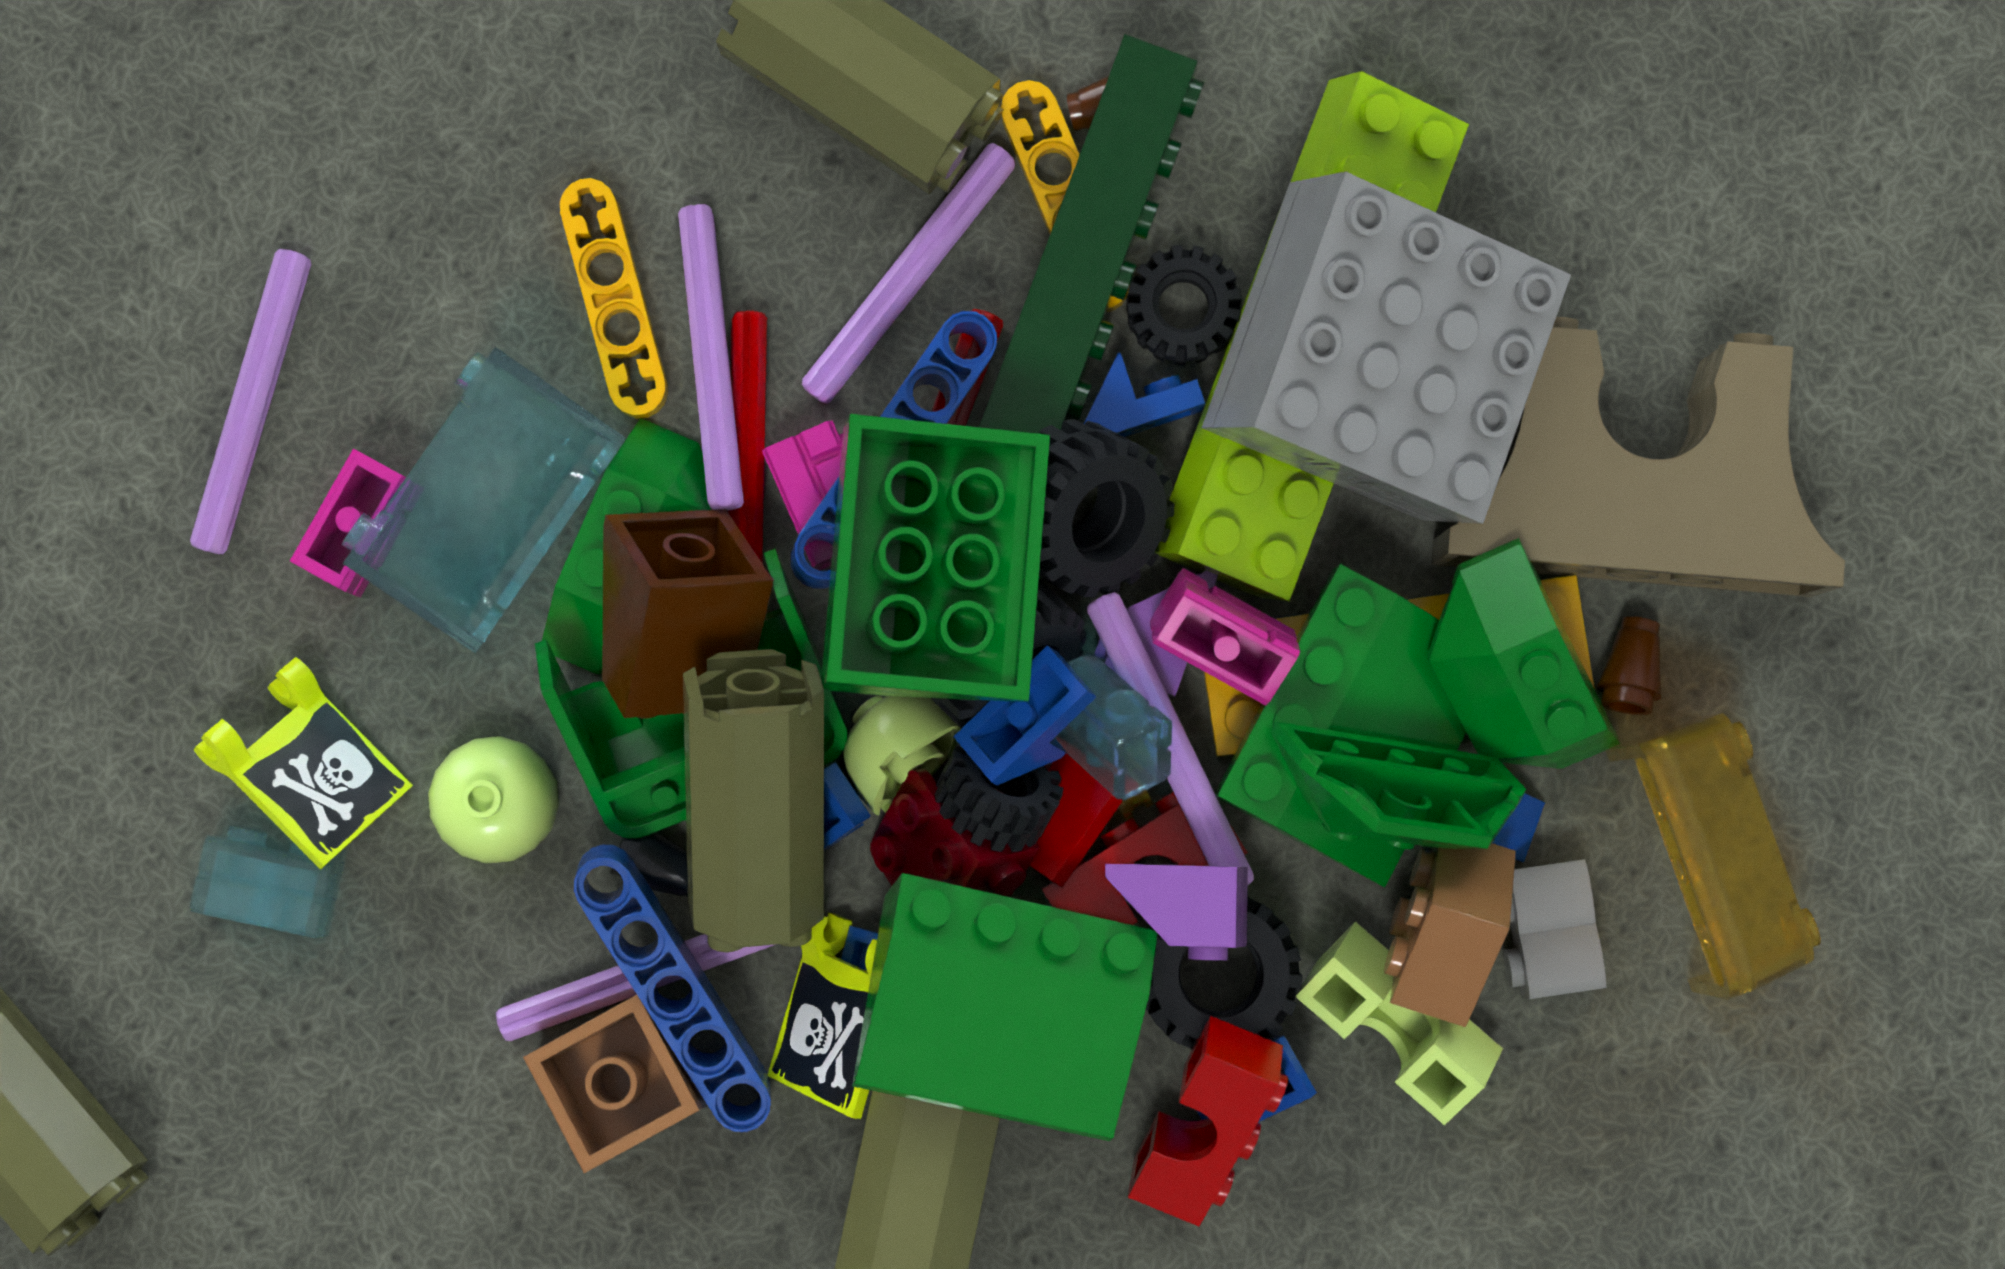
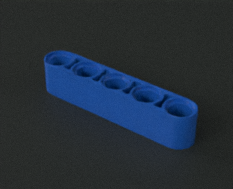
(935, 367)
(679, 1018)

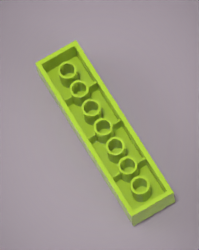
(1242, 508)

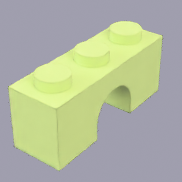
(1439, 1059)

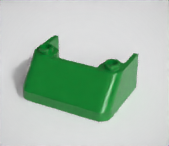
(639, 763)

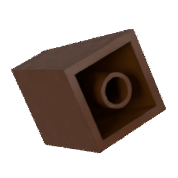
(671, 600)

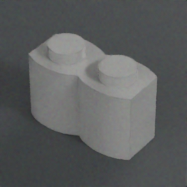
(1554, 932)

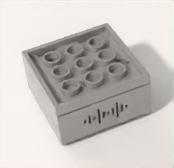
(1386, 349)

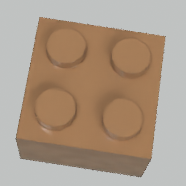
(1450, 930)
(613, 1083)

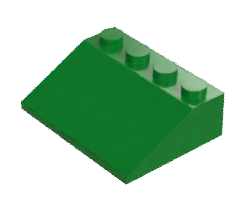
(935, 560)
(1356, 674)
(1004, 1007)

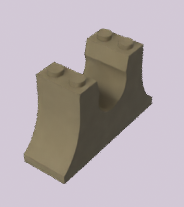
(1704, 519)

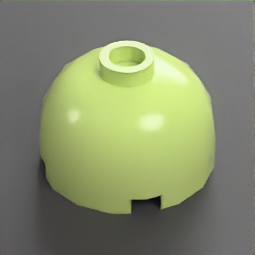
(891, 740)
(493, 799)

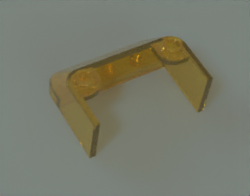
(1723, 854)

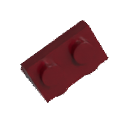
(923, 844)

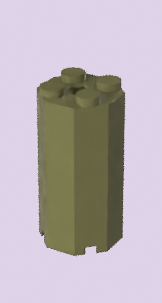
(870, 80)
(754, 799)
(56, 1143)
(917, 1186)

